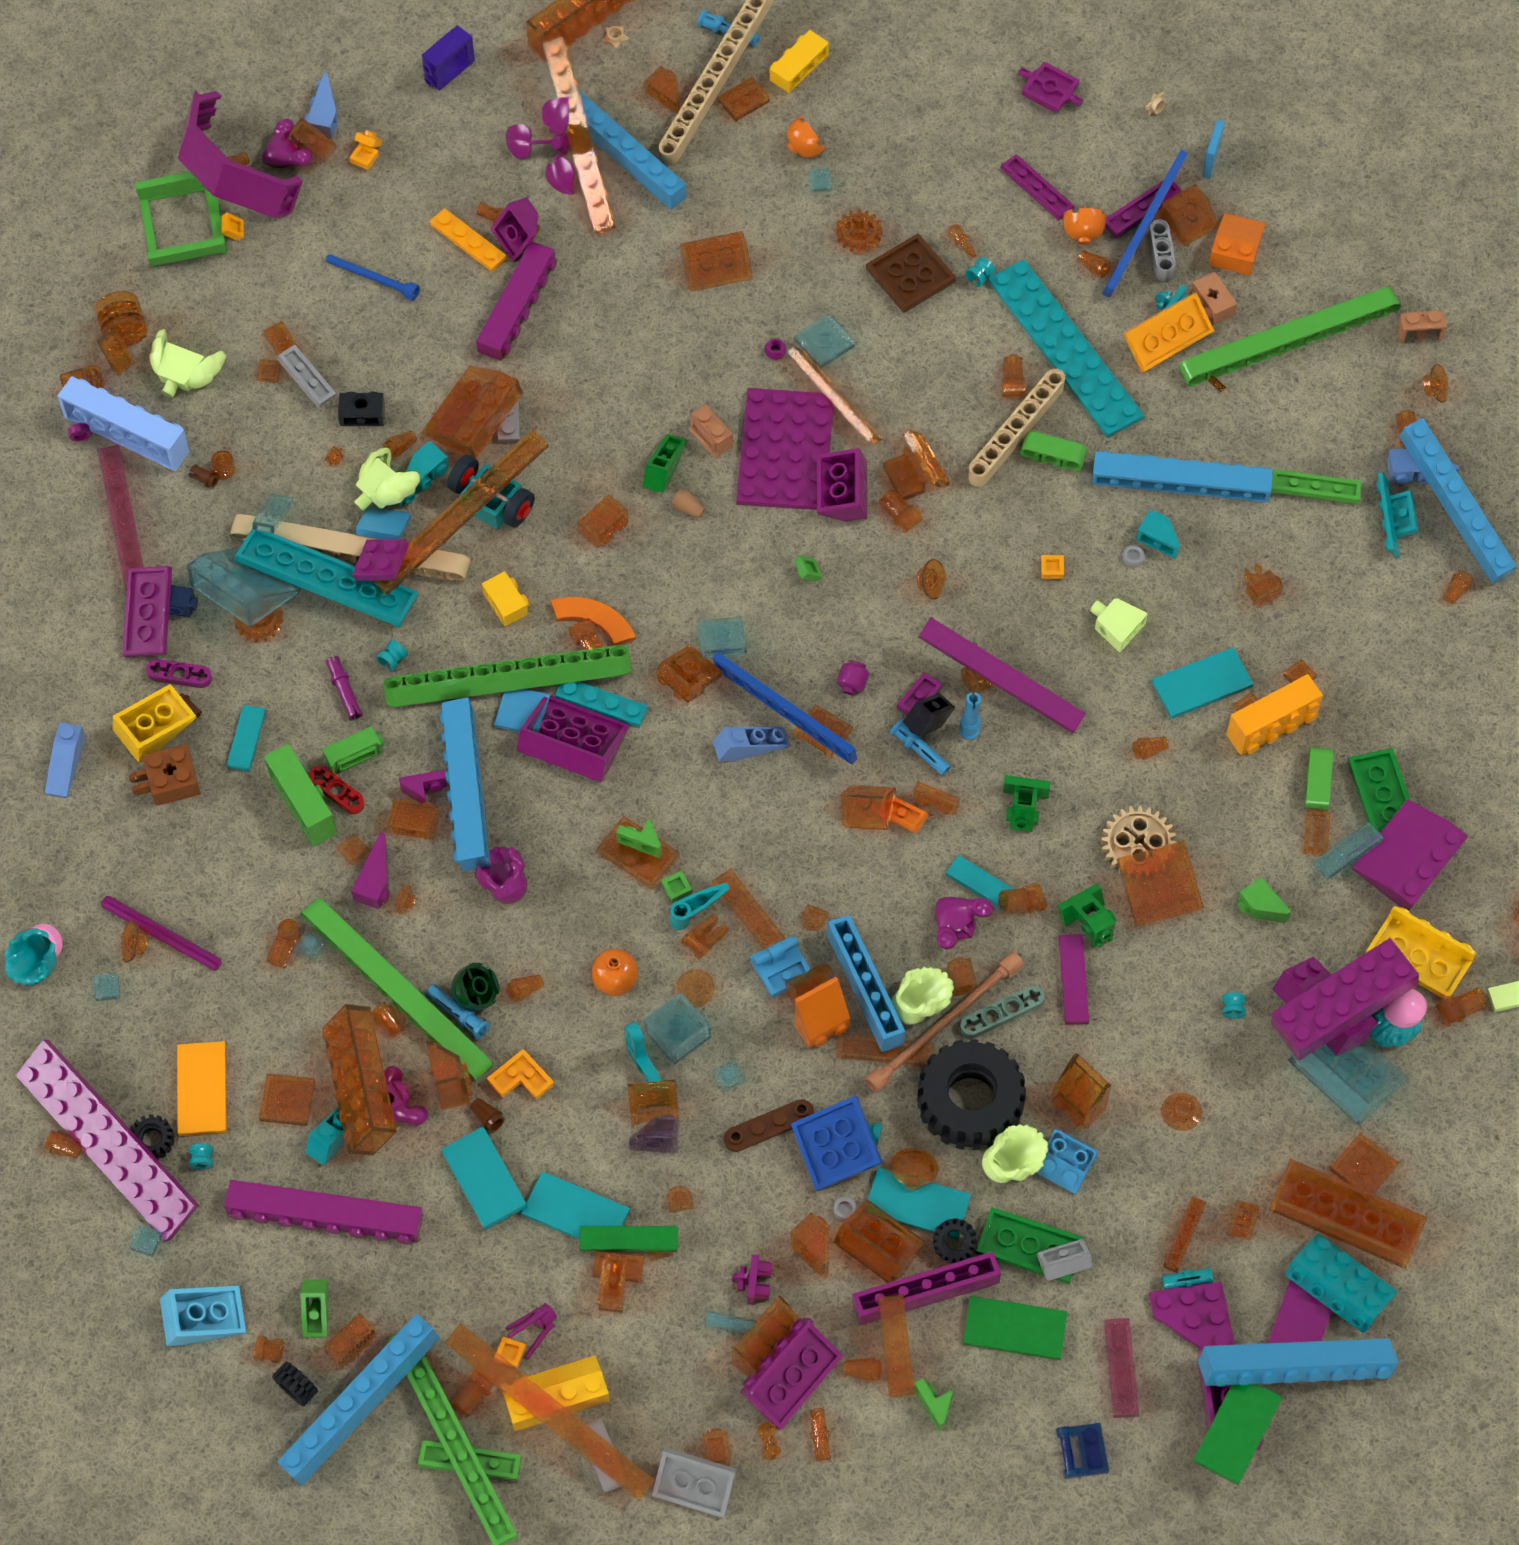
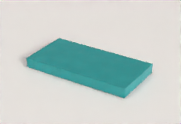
(1202, 683)
(484, 1178)
(570, 1206)
(918, 1208)

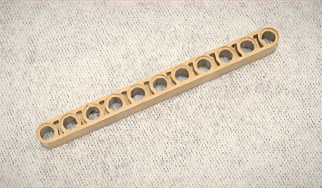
(714, 79)
(349, 547)

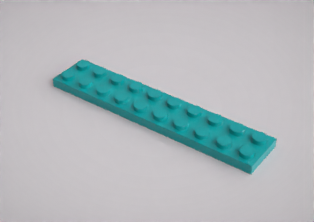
(1066, 348)

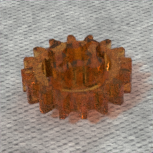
(859, 231)
(261, 628)

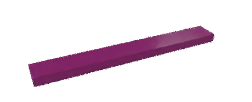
(1001, 675)

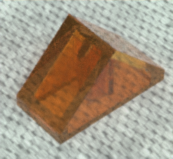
(1243, 1220)

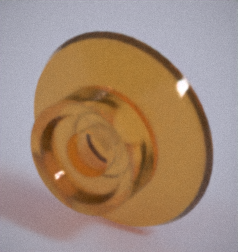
(1436, 383)
(931, 578)
(133, 941)
(1177, 1119)

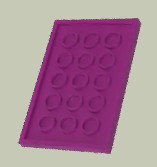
(782, 446)

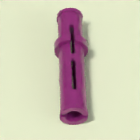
(340, 680)

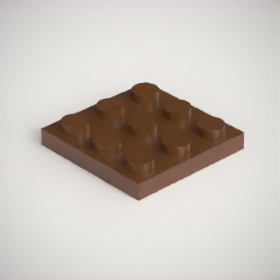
(910, 273)

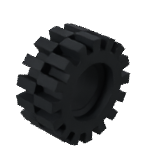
(159, 1125)
(962, 1227)
(295, 1383)

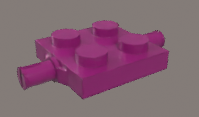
(1050, 87)

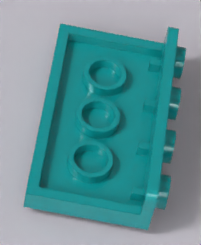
(1340, 1282)

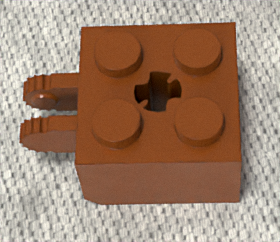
(168, 775)

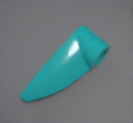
(694, 905)

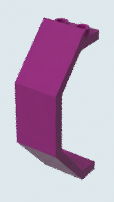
(228, 178)

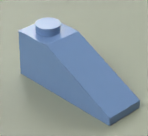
(64, 759)

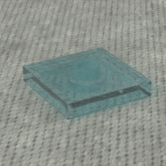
(824, 341)
(721, 636)

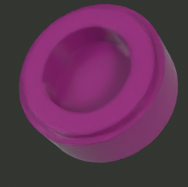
(79, 432)

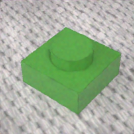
(808, 568)
(676, 886)

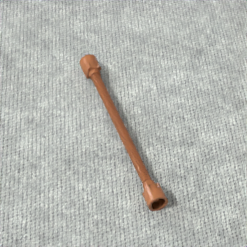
(881, 1076)

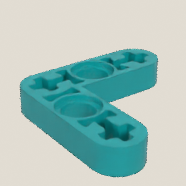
(636, 1049)

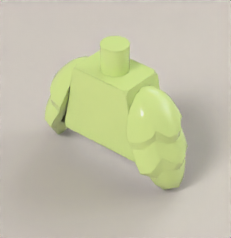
(182, 367)
(381, 483)

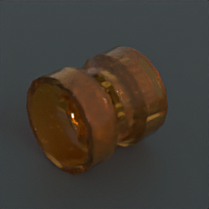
(227, 468)
(268, 1349)

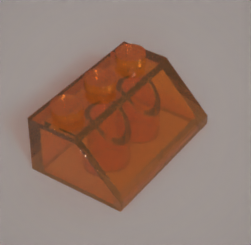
(716, 261)
(449, 1076)
(878, 1241)
(763, 1336)

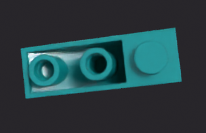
(429, 463)
(326, 1138)

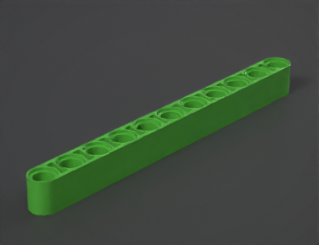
(1288, 336)
(507, 675)
(395, 986)

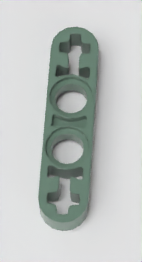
(1003, 1014)

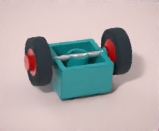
(508, 506)

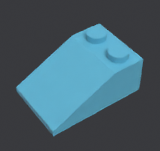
(201, 1314)

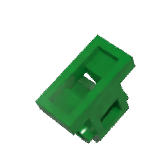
(1025, 792)
(1098, 925)

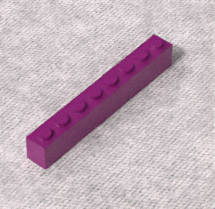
(323, 1211)

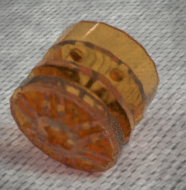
(122, 312)

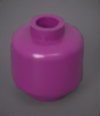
(852, 677)

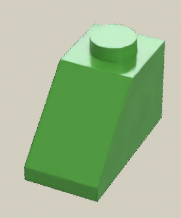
(1262, 903)
(315, 1308)

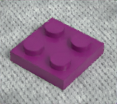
(380, 559)

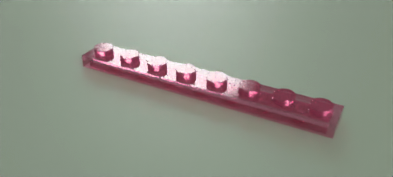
(120, 510)

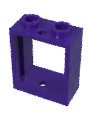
(448, 58)

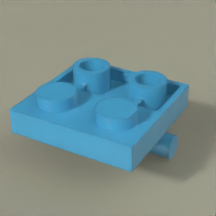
(779, 964)
(1067, 1161)

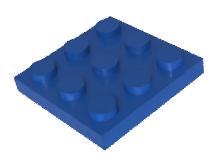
(836, 1143)

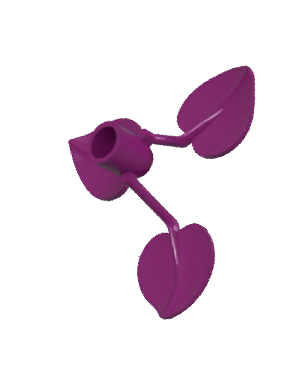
(556, 116)

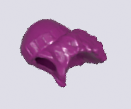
(504, 875)

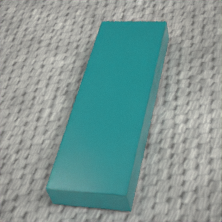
(246, 738)
(976, 880)

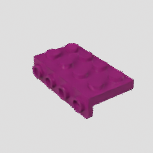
(791, 1372)

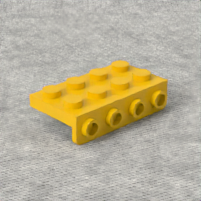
(1431, 952)

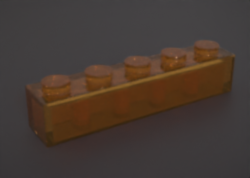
(1184, 1234)

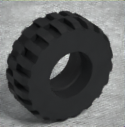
(977, 1062)

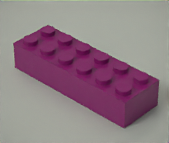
(1344, 999)

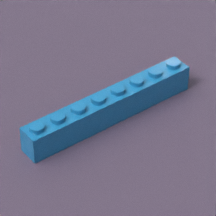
(633, 156)
(1182, 476)
(1457, 501)
(465, 784)
(1297, 1362)
(358, 1399)

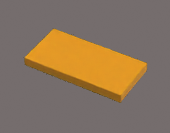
(1168, 332)
(201, 1088)

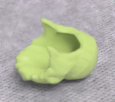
(922, 994)
(1015, 1154)

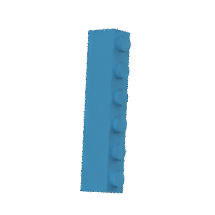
(865, 983)

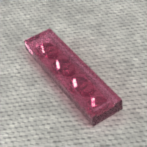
(1121, 1368)

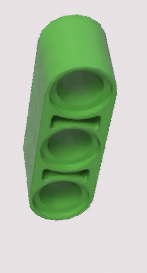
(1053, 450)
(1319, 778)

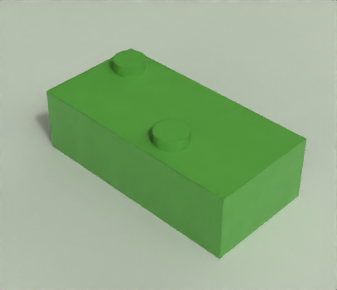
(300, 795)

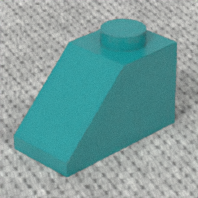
(1159, 534)

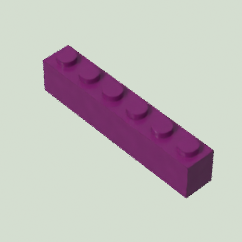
(516, 300)
(930, 1286)

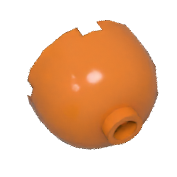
(803, 139)
(1084, 225)
(614, 972)

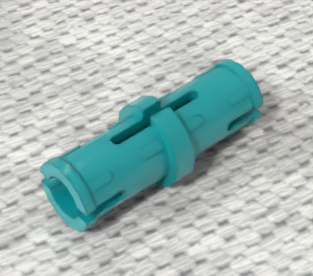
(1170, 1280)

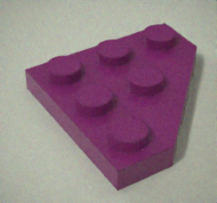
(1195, 1313)

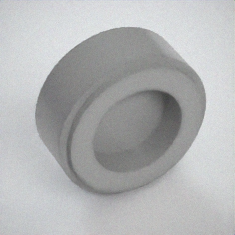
(1133, 556)
(843, 1208)

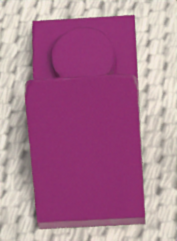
(416, 785)

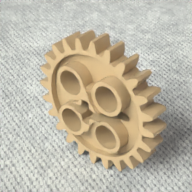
(1154, 830)

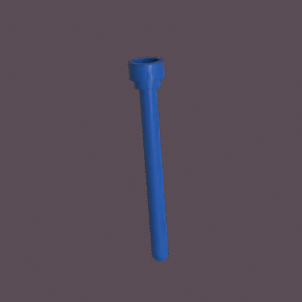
(406, 289)

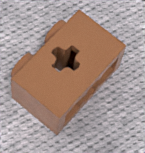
(1214, 297)

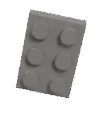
(694, 1482)

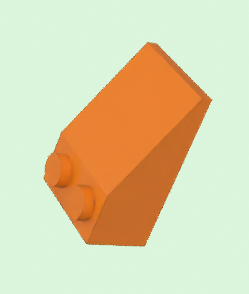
(1236, 244)
(821, 1013)

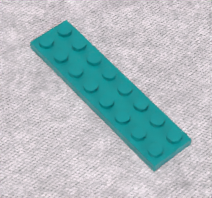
(323, 576)

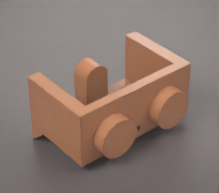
(1420, 322)
(711, 431)

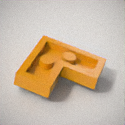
(520, 1070)

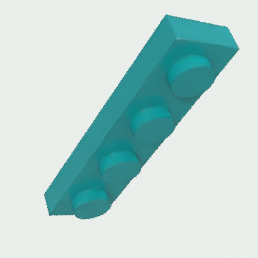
(603, 702)

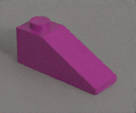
(372, 882)

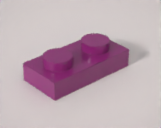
(923, 688)

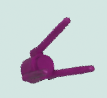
(541, 1318)

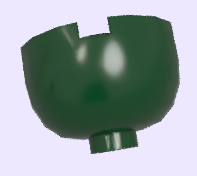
(475, 987)

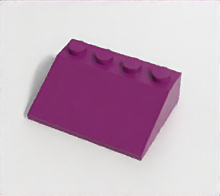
(572, 738)
(1411, 855)

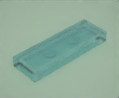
(272, 513)
(1348, 851)

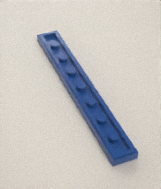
(1144, 224)
(785, 708)

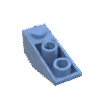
(323, 110)
(1403, 468)
(745, 742)

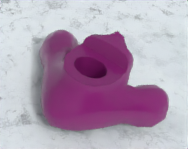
(283, 151)
(956, 918)
(400, 1097)

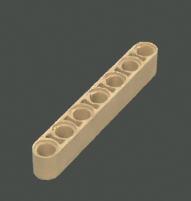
(1020, 419)

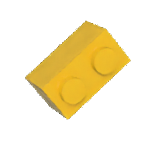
(505, 598)

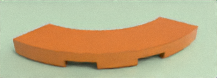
(600, 614)

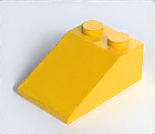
(152, 722)

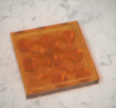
(1160, 883)

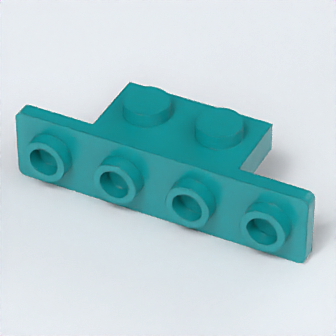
(1398, 514)

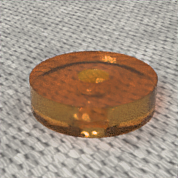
(698, 978)

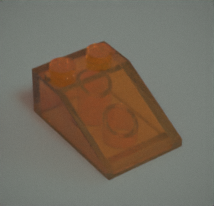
(1081, 1092)

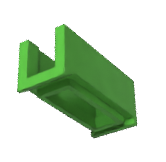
(353, 750)

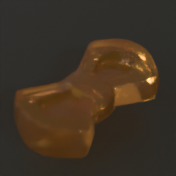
(766, 1433)

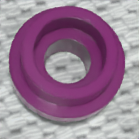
(775, 343)

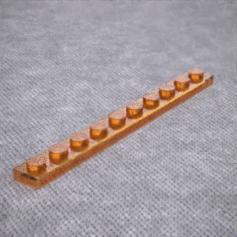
(580, 137)
(466, 506)
(549, 1412)

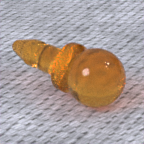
(956, 233)

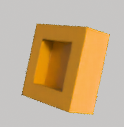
(368, 138)
(364, 156)
(232, 226)
(1052, 566)
(511, 1351)

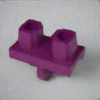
(756, 1291)

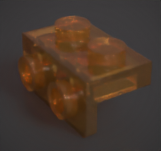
(906, 475)

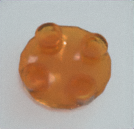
(914, 1167)

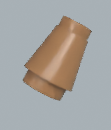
(688, 504)

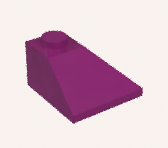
(516, 227)

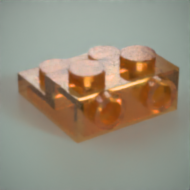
(687, 673)

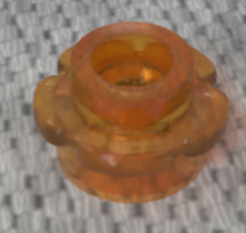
(334, 456)

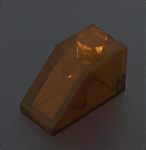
(663, 88)
(613, 1283)

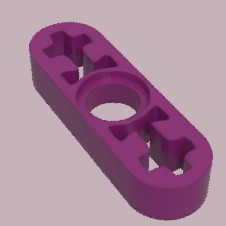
(173, 666)

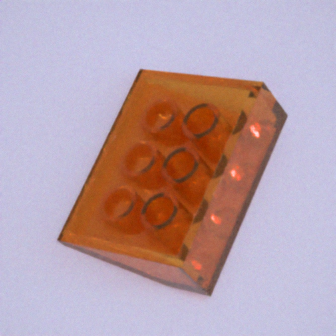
(473, 410)

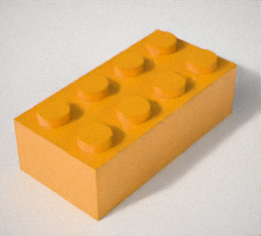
(1274, 715)

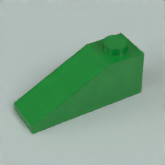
(663, 463)

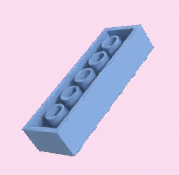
(124, 423)

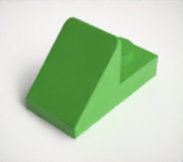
(642, 841)
(936, 1408)

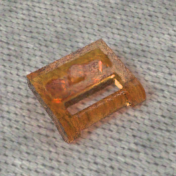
(828, 720)
(652, 1095)

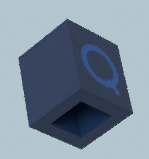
(182, 601)

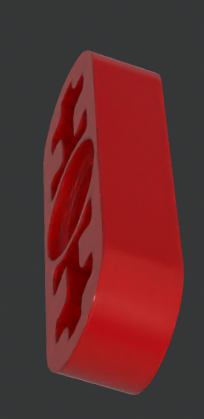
(336, 781)

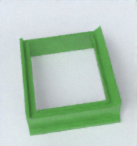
(174, 186)

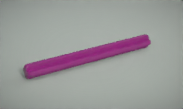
(162, 933)

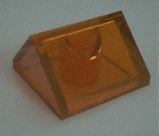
(867, 806)

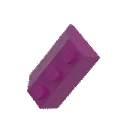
(842, 485)

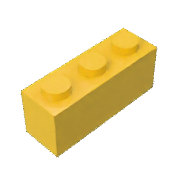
(799, 61)

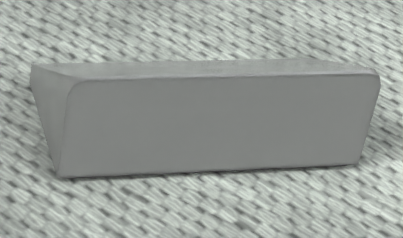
(1065, 1259)

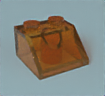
(1189, 215)
(811, 1243)

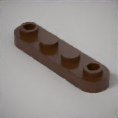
(766, 1125)

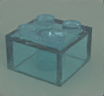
(677, 1028)

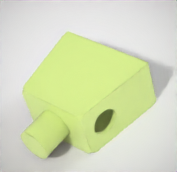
(1118, 622)

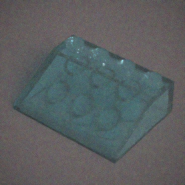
(237, 587)
(1354, 1080)

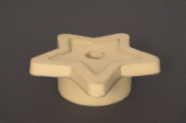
(615, 30)
(1156, 104)

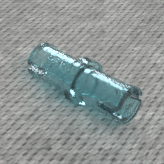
(729, 1322)

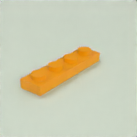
(468, 240)

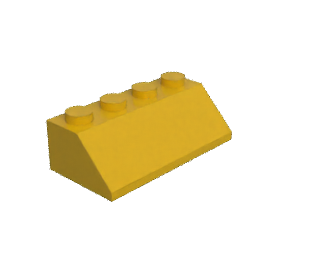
(572, 1385)

